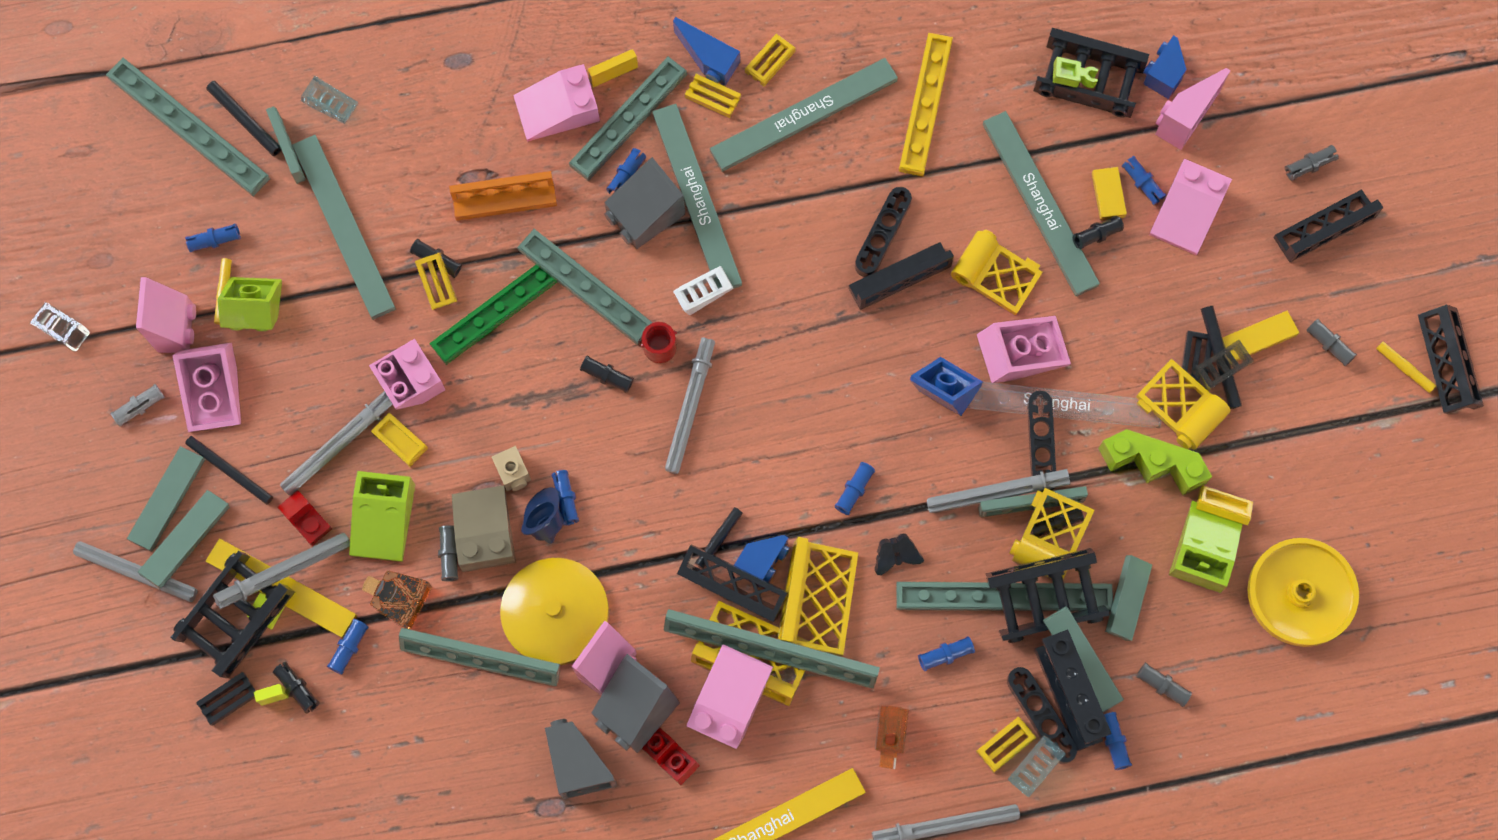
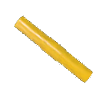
(224, 276)
(1406, 367)

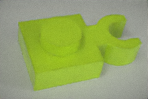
(1071, 74)

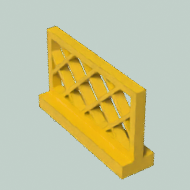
(797, 586)
(775, 686)

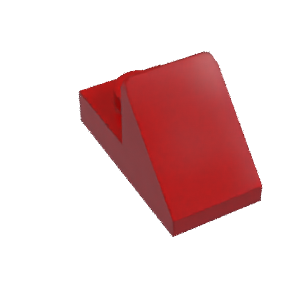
(304, 518)

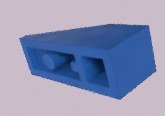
(711, 55)

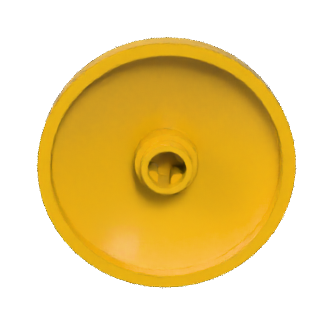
(1303, 592)
(553, 610)

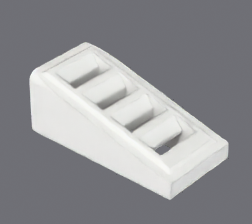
(690, 287)

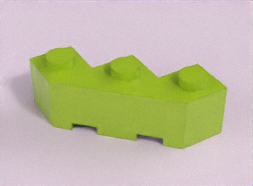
(1156, 459)

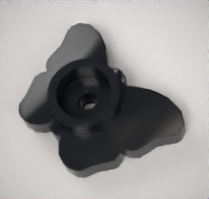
(896, 551)

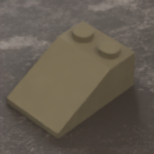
(482, 529)

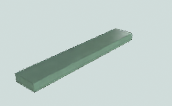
(628, 118)
(584, 285)
(479, 657)

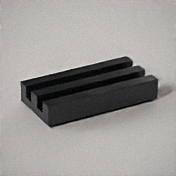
(1187, 348)
(212, 720)

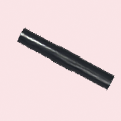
(720, 535)

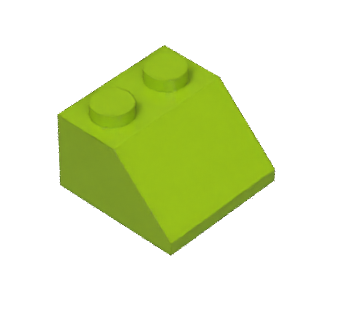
(249, 303)

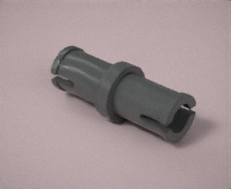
(1311, 162)
(1331, 342)
(448, 554)
(1164, 684)

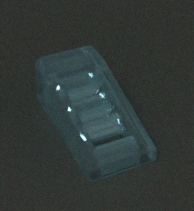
(318, 84)
(1022, 785)

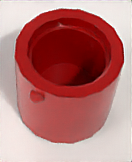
(659, 342)

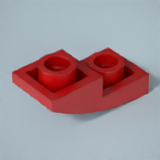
(670, 756)

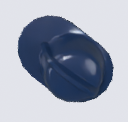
(543, 516)

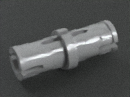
(137, 405)

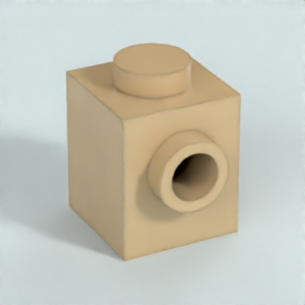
(511, 469)

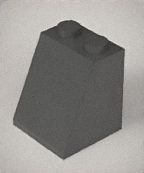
(645, 205)
(633, 705)
(575, 762)

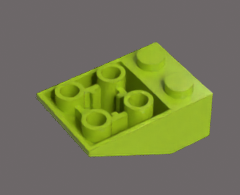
(380, 515)
(1206, 550)

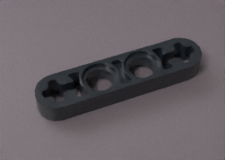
(883, 231)
(1037, 442)
(1045, 713)

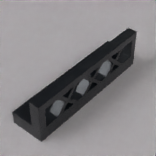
(1329, 230)
(901, 275)
(1459, 355)
(728, 590)

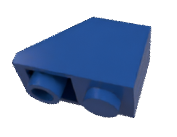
(1168, 70)
(762, 556)

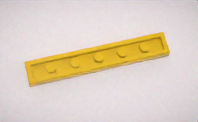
(925, 104)
(304, 601)

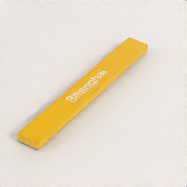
(800, 809)

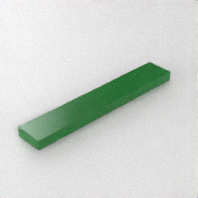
(492, 314)

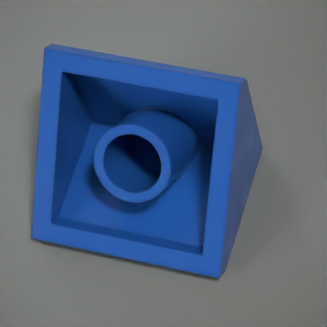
(947, 384)

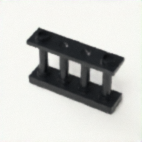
(1103, 52)
(1028, 574)
(242, 639)
(1072, 690)

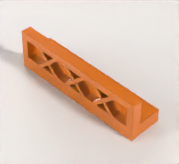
(503, 195)

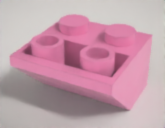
(407, 376)

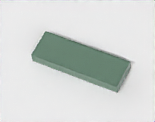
(285, 144)
(1128, 598)

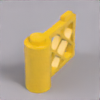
(977, 261)
(1198, 420)
(1034, 548)

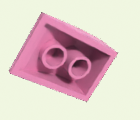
(557, 104)
(1188, 108)
(1190, 206)
(165, 317)
(1022, 348)
(208, 386)
(602, 658)
(729, 696)

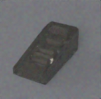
(72, 336)
(1205, 380)

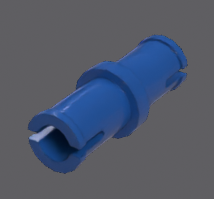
(626, 170)
(1143, 180)
(212, 237)
(854, 488)
(567, 497)
(347, 646)
(946, 653)
(1116, 743)

